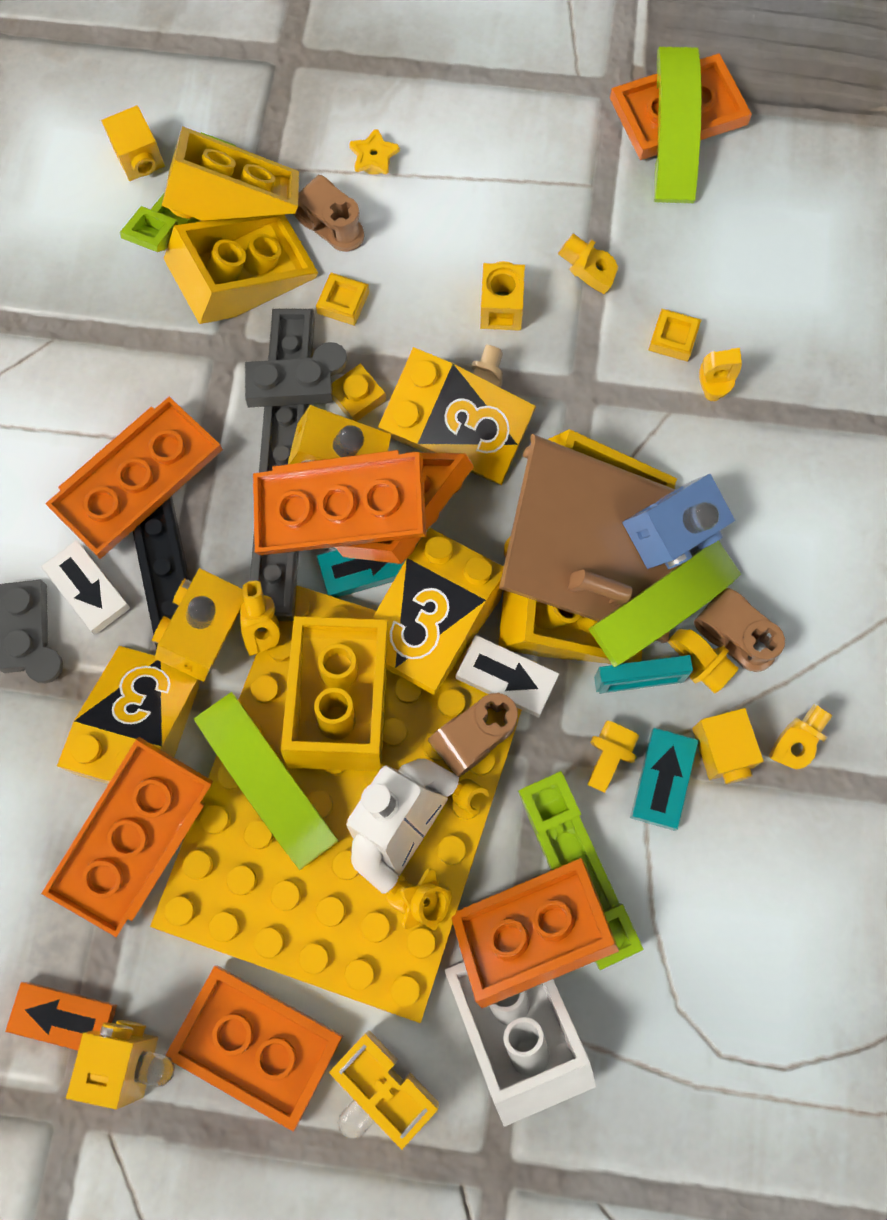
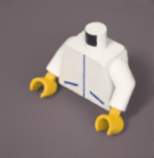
(396, 817)

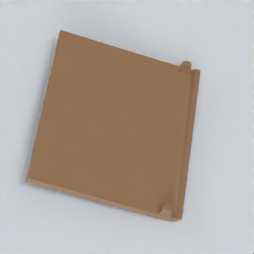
(571, 534)

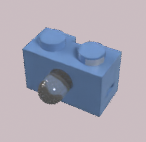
(679, 522)

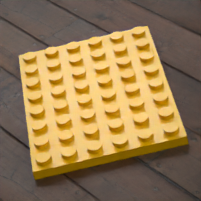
(327, 922)

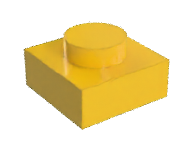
(357, 393)

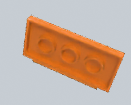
(133, 476)
(339, 502)
(128, 838)

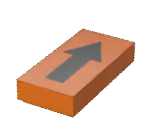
(56, 1015)

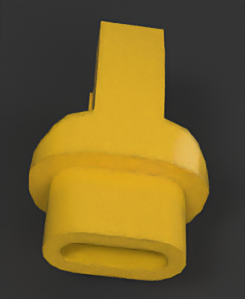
(584, 262)
(719, 373)
(255, 613)
(708, 664)
(801, 731)
(616, 745)

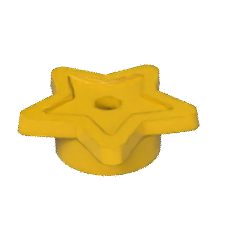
(373, 163)
(437, 902)

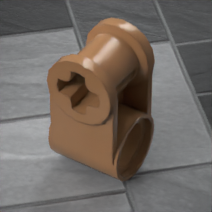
(330, 214)
(738, 626)
(468, 738)

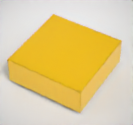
(342, 299)
(674, 335)

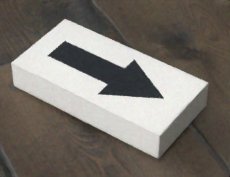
(85, 587)
(505, 672)

